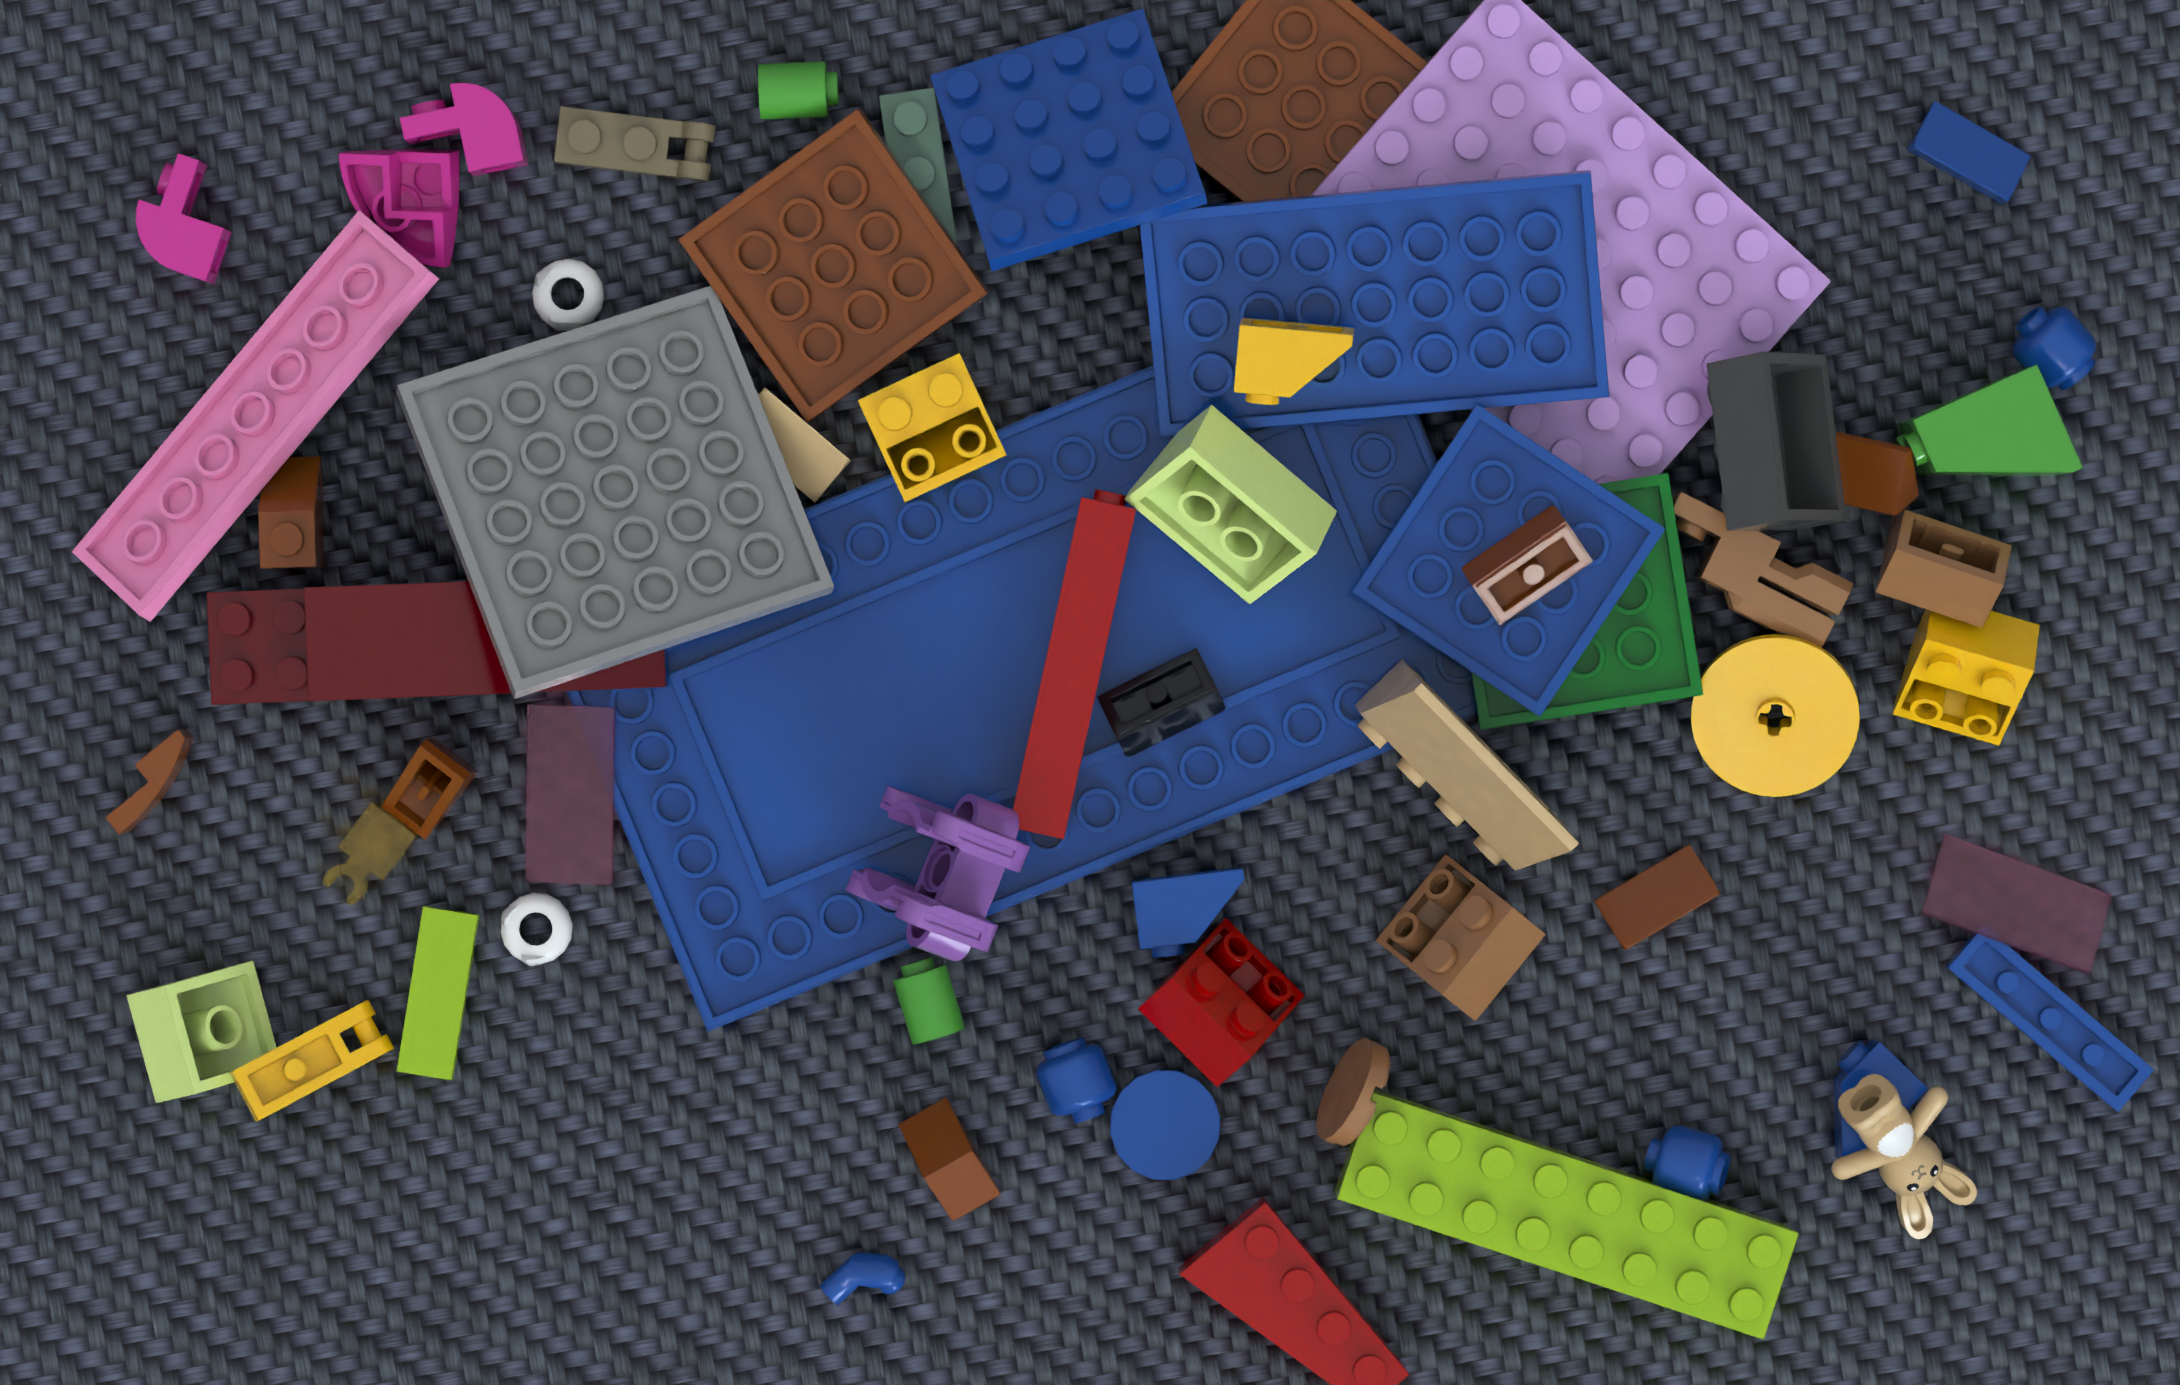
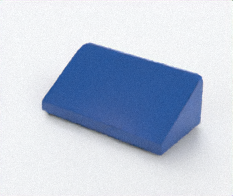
(1969, 153)

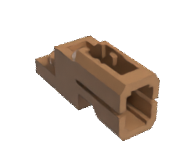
(1743, 557)

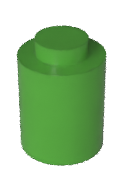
(796, 90)
(928, 1001)

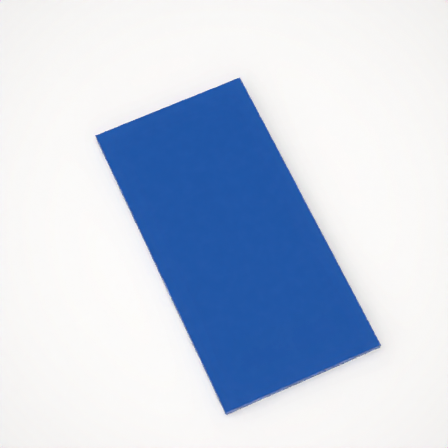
(923, 673)

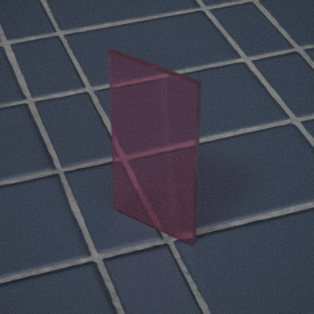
(570, 794)
(2016, 904)

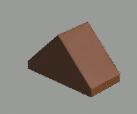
(428, 787)
(948, 1159)

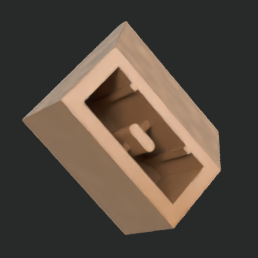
(1942, 568)
(1460, 937)

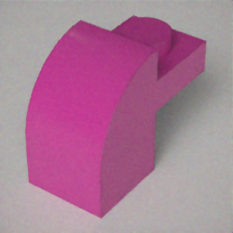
(486, 126)
(170, 232)

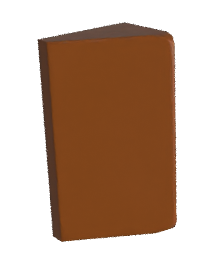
(1876, 474)
(1526, 564)
(1656, 897)

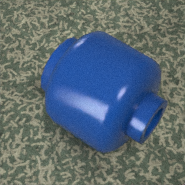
(2056, 344)
(1076, 1079)
(1688, 1162)

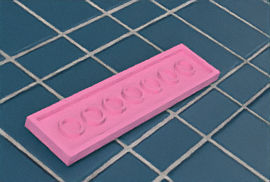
(254, 415)

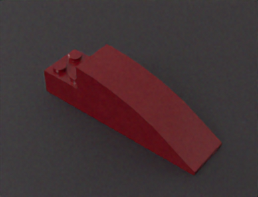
(370, 646)

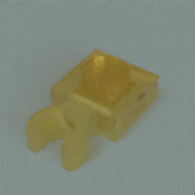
(374, 846)

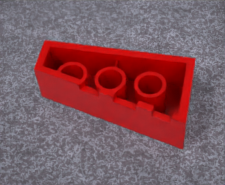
(1287, 1296)

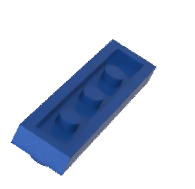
(2050, 1019)

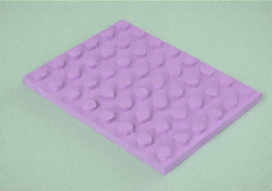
(1679, 254)

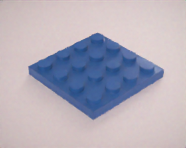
(1068, 139)
(1473, 499)

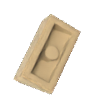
(807, 454)

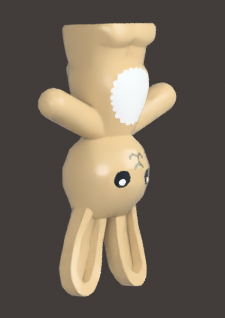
(1898, 1146)

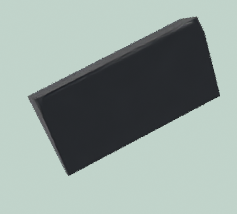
(1161, 703)

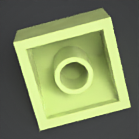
(201, 1030)

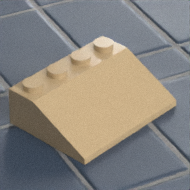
(1462, 769)

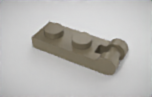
(632, 144)

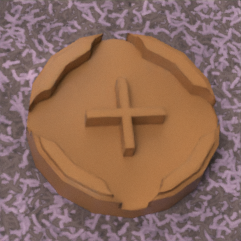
(1347, 1097)

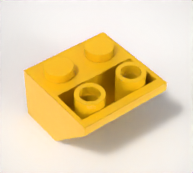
(932, 427)
(1967, 674)

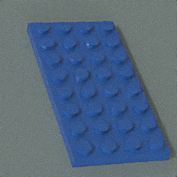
(1447, 287)

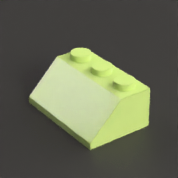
(1232, 505)

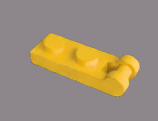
(309, 1061)

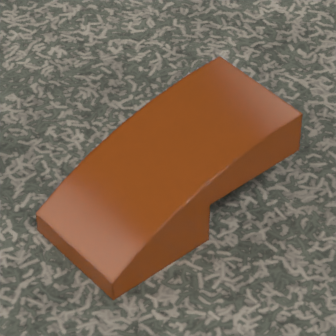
(160, 770)

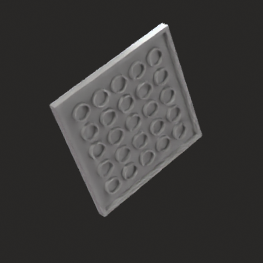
(614, 490)

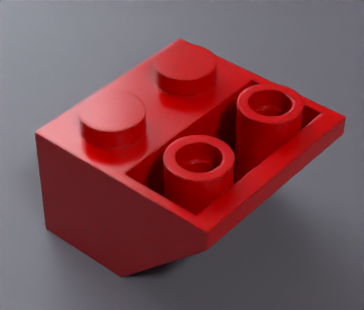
(1221, 1002)

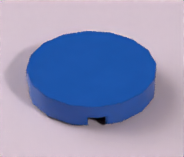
(1165, 1124)

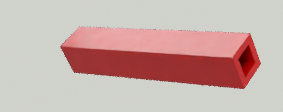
(1073, 663)

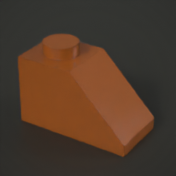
(293, 516)

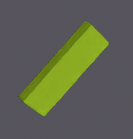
(438, 992)

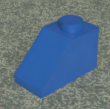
(1180, 907)
(1855, 1065)

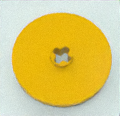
(1804, 747)

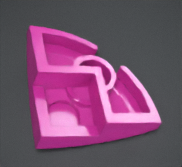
(409, 196)

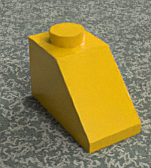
(1284, 356)

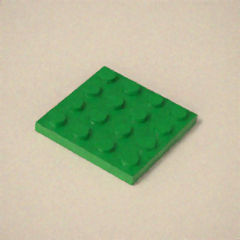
(1643, 645)

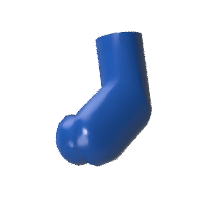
(864, 1270)

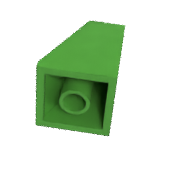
(1993, 431)

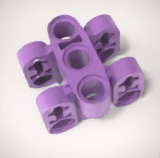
(958, 876)

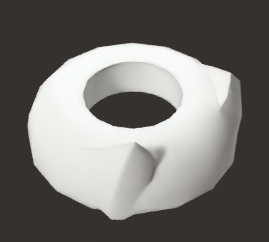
(567, 319)
(561, 928)

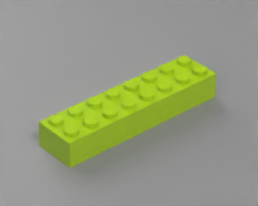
(1567, 1214)

